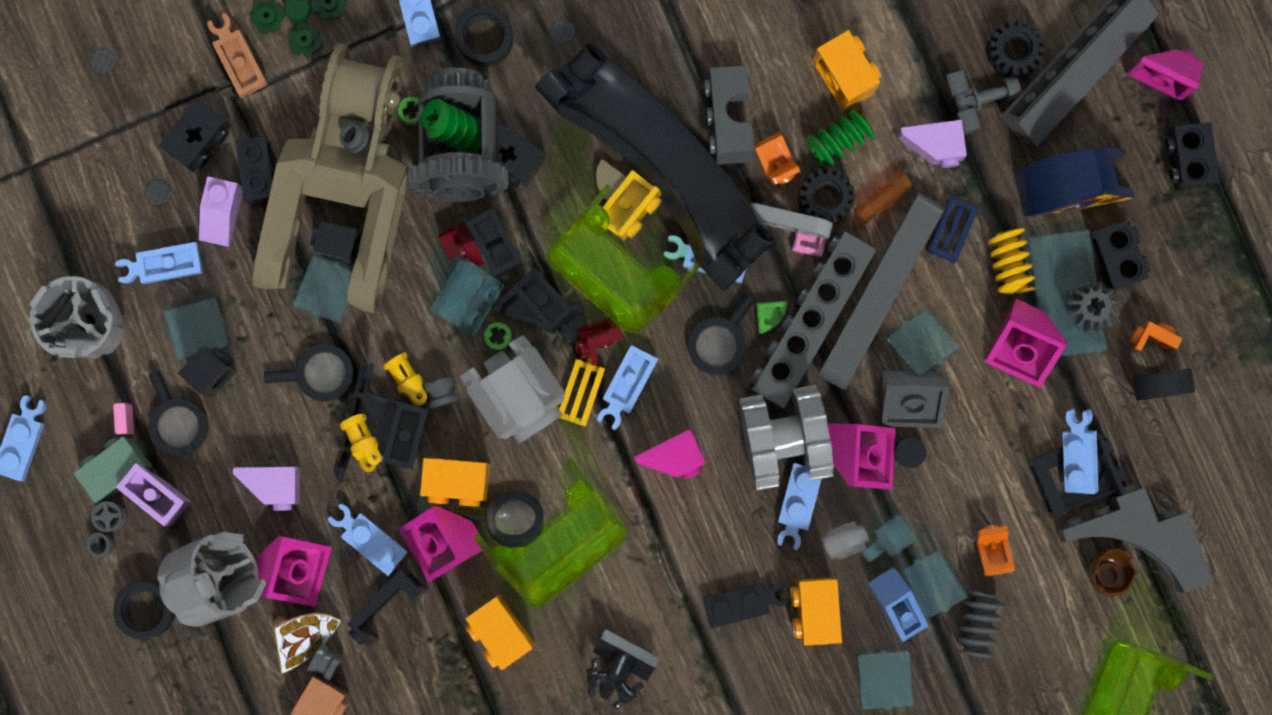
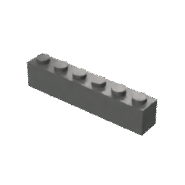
(1077, 68)

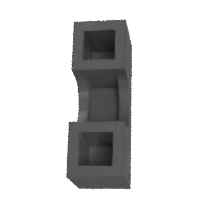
(731, 139)

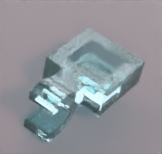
(891, 537)

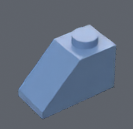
(898, 604)

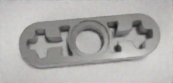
(793, 221)

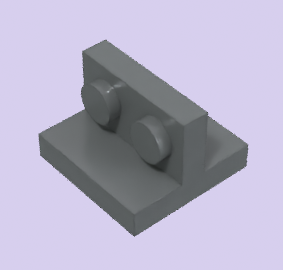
(913, 399)

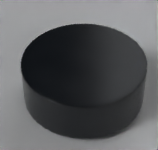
(910, 452)

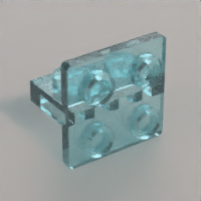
(467, 297)

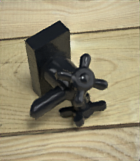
(623, 660)

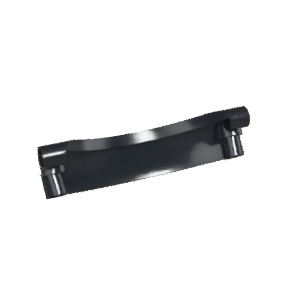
(634, 122)

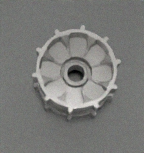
(786, 437)

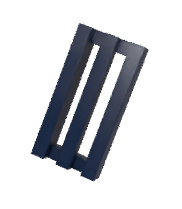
(942, 253)

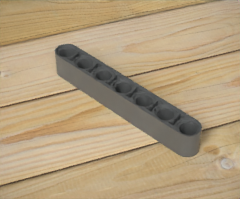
(881, 291)

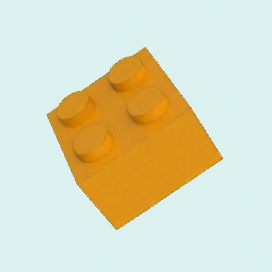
(846, 70)
(455, 480)
(816, 611)
(499, 632)

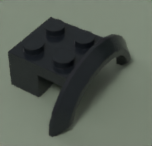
(393, 424)

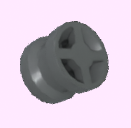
(441, 393)
(102, 517)
(325, 663)

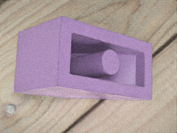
(936, 142)
(219, 211)
(272, 485)
(153, 495)

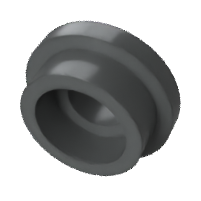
(354, 136)

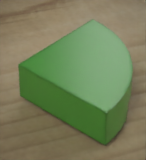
(770, 315)

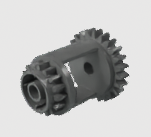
(459, 175)

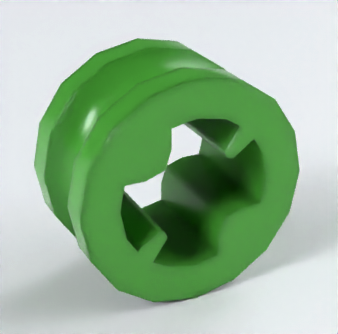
(403, 107)
(488, 335)

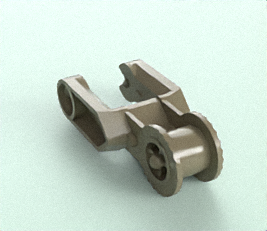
(330, 172)

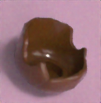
(1112, 572)

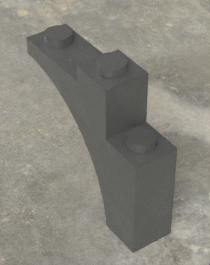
(1166, 540)

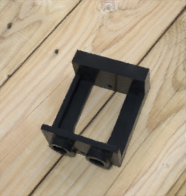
(1057, 506)
(401, 580)

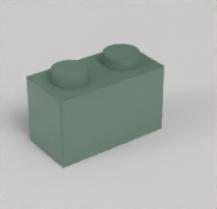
(105, 471)

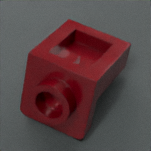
(459, 242)
(596, 335)

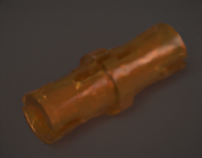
(883, 198)

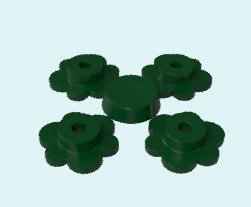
(297, 12)

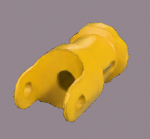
(411, 383)
(362, 442)

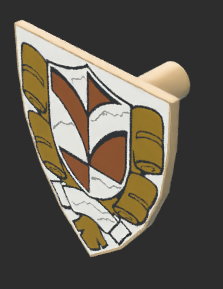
(301, 637)

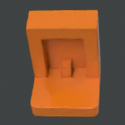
(776, 159)
(1160, 334)
(994, 550)

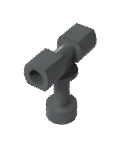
(970, 100)

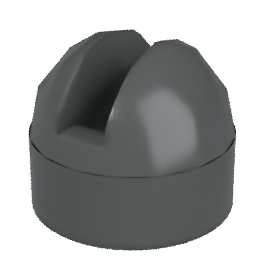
(96, 544)

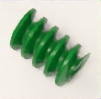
(452, 126)
(839, 137)

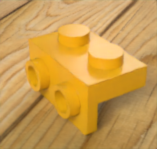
(630, 205)

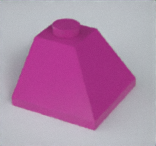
(1169, 72)
(1026, 344)
(863, 454)
(674, 457)
(440, 541)
(293, 570)

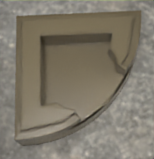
(608, 175)

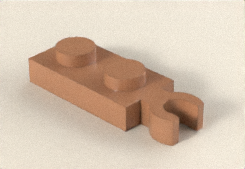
(237, 58)

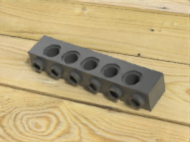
(858, 256)

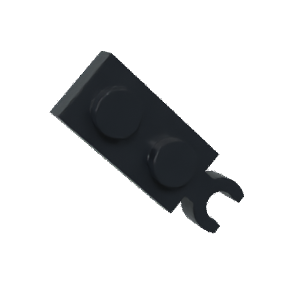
(741, 604)

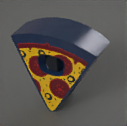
(1071, 182)

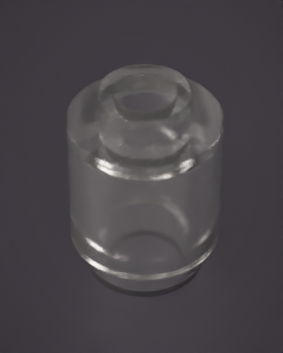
(845, 541)

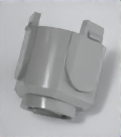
(61, 311)
(517, 394)
(213, 588)

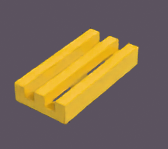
(588, 368)

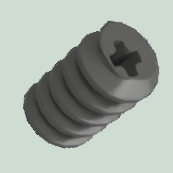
(980, 624)

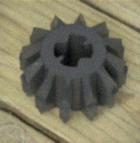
(1084, 299)

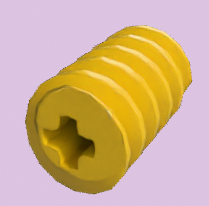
(1011, 262)

